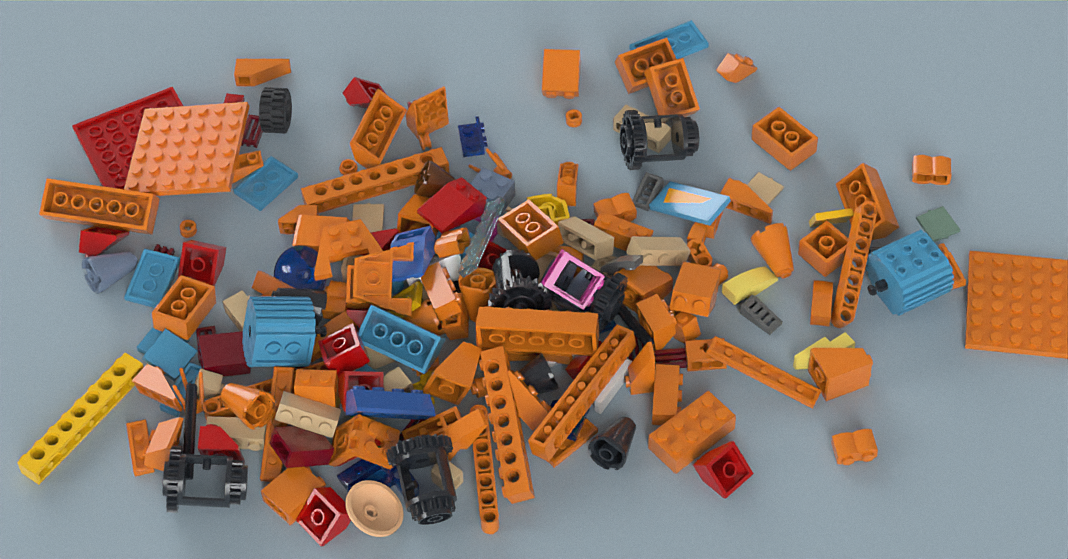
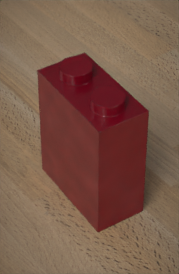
(223, 354)
(300, 447)

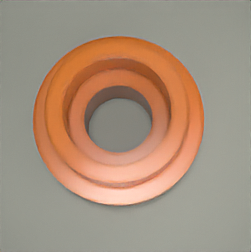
(348, 166)

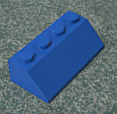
(389, 404)

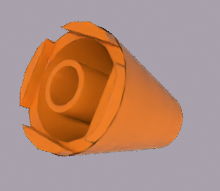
(775, 249)
(476, 290)
(426, 318)
(249, 404)

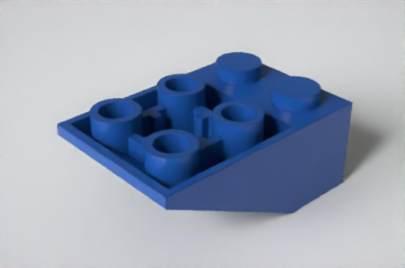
(423, 253)

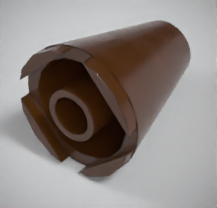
(431, 180)

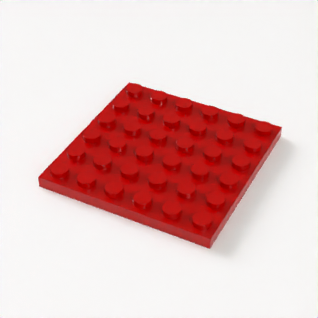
(112, 136)

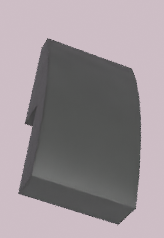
(628, 262)

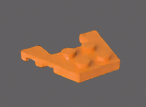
(343, 241)
(374, 279)

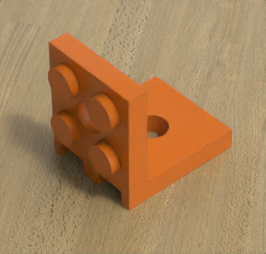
(357, 439)

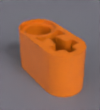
(699, 253)

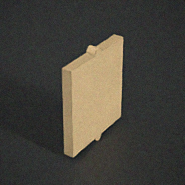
(765, 187)
(369, 213)

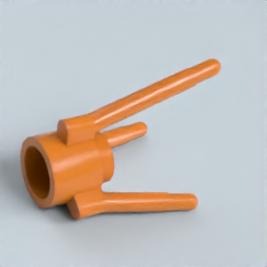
(500, 169)
(200, 401)

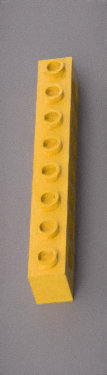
(117, 381)

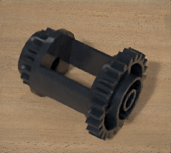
(634, 138)
(517, 283)
(607, 300)
(421, 453)
(175, 480)

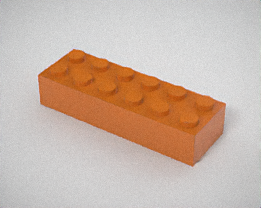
(99, 206)
(538, 330)

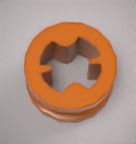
(571, 121)
(424, 141)
(188, 223)

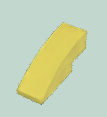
(748, 284)
(801, 360)

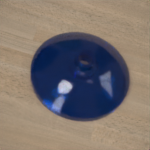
(293, 265)

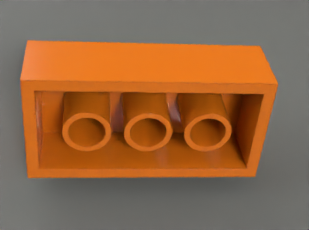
(691, 432)

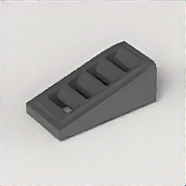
(648, 178)
(753, 305)

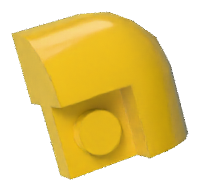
(551, 206)

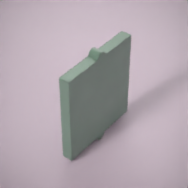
(938, 224)

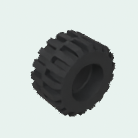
(275, 110)

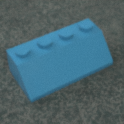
(400, 339)

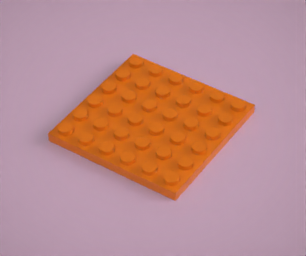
(187, 149)
(1017, 304)

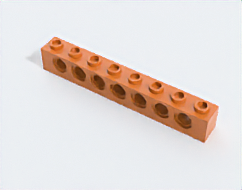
(371, 181)
(582, 393)
(523, 487)

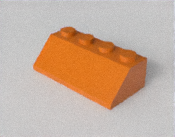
(376, 130)
(865, 185)

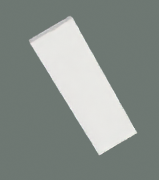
(611, 388)

